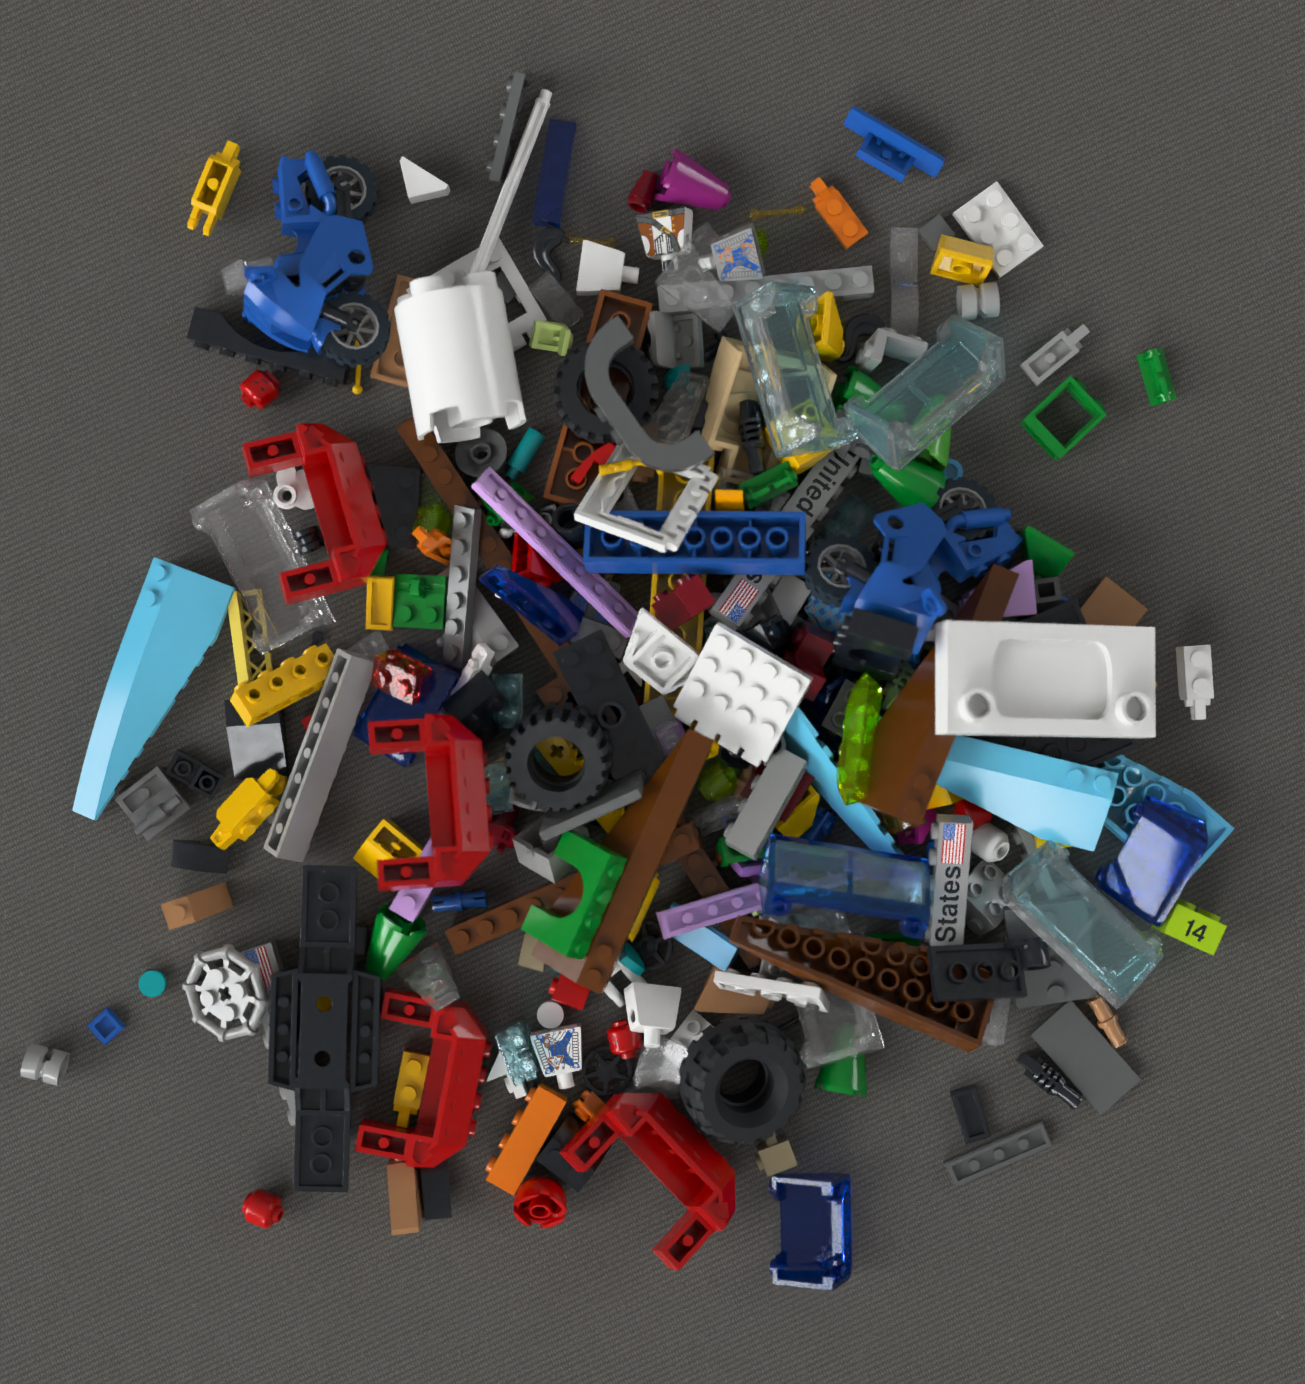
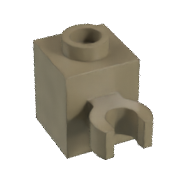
(775, 1155)

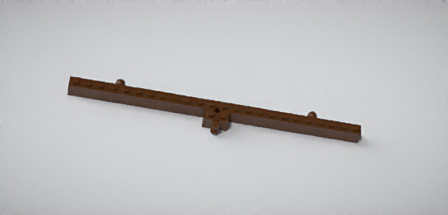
(494, 551)

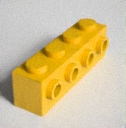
(283, 685)

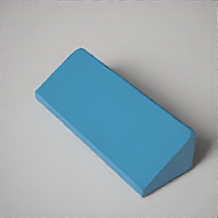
(710, 945)

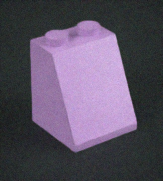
(1023, 596)

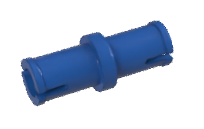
(459, 901)

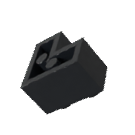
(475, 705)

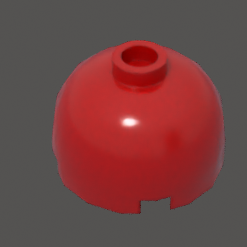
(540, 1202)

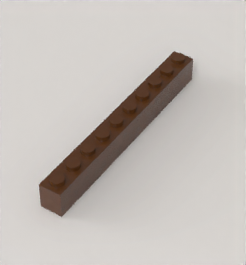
(513, 912)

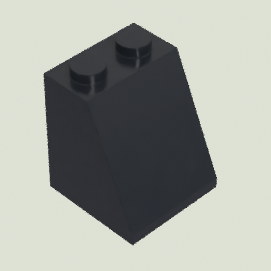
(771, 635)

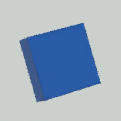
(106, 1026)

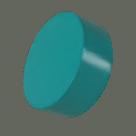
(152, 983)

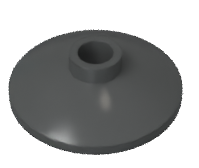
(490, 444)

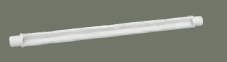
(511, 182)

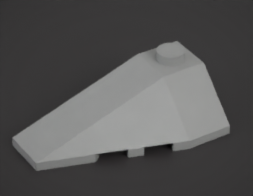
(489, 629)

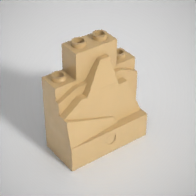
(730, 384)

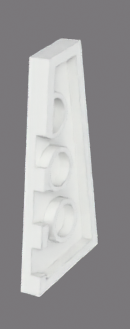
(772, 989)

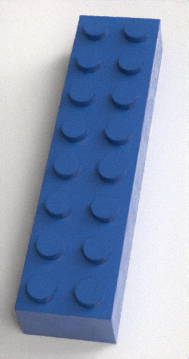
(713, 545)

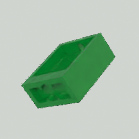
(1044, 438)

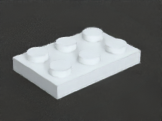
(997, 223)

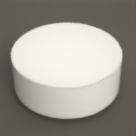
(550, 1014)

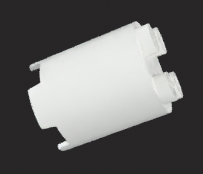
(458, 357)

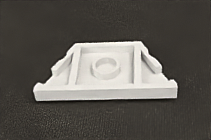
(659, 654)

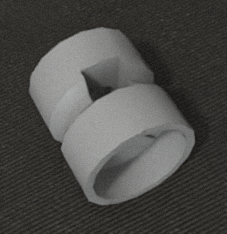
(976, 301)
(48, 1065)

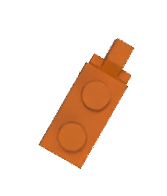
(837, 214)
(434, 544)

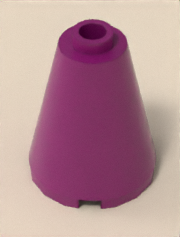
(691, 184)

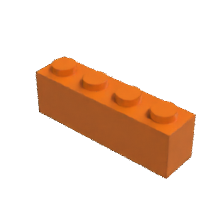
(526, 1138)

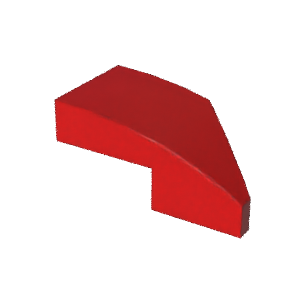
(600, 457)

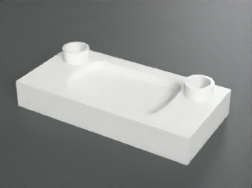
(1044, 680)

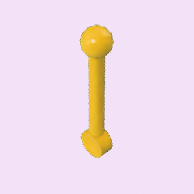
(357, 388)

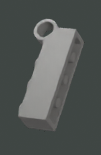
(766, 802)

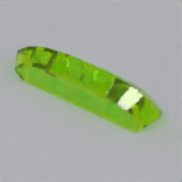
(858, 740)

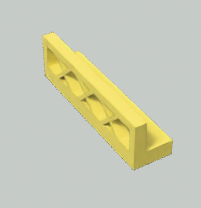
(240, 642)

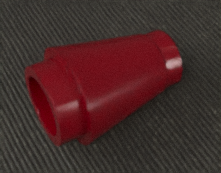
(643, 192)

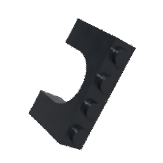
(873, 644)

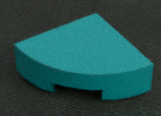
(672, 375)
(631, 960)

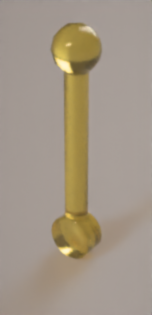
(755, 214)
(610, 242)

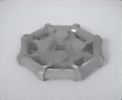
(213, 993)

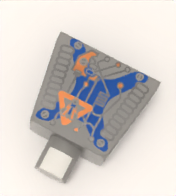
(736, 255)

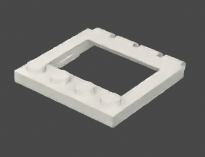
(456, 271)
(607, 489)

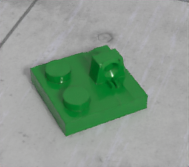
(420, 601)

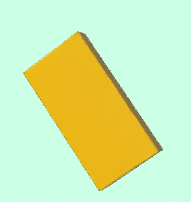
(380, 602)

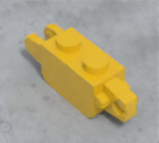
(215, 187)
(248, 808)

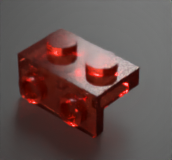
(399, 675)

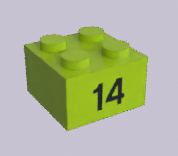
(1197, 928)

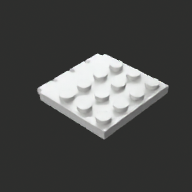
(741, 695)

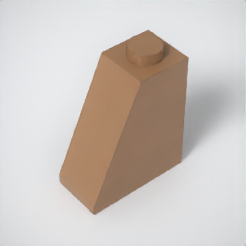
(197, 905)
(724, 1001)
(404, 1198)

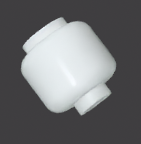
(990, 843)

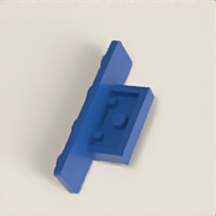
(889, 148)

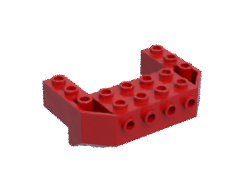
(341, 504)
(454, 797)
(449, 1085)
(674, 1155)

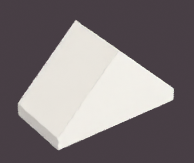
(420, 183)

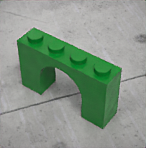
(600, 873)

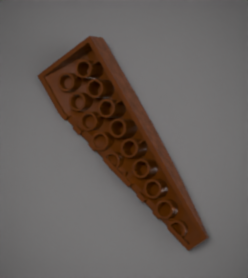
(905, 749)
(642, 838)
(870, 973)

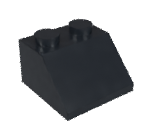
(556, 1163)

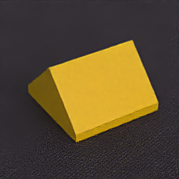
(962, 260)

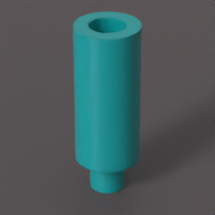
(524, 453)

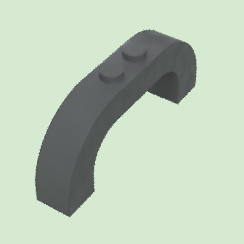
(626, 430)

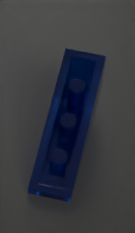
(554, 174)
(538, 604)

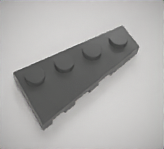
(498, 164)

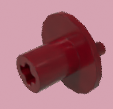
(502, 829)

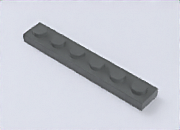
(461, 585)

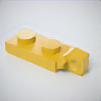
(410, 1085)

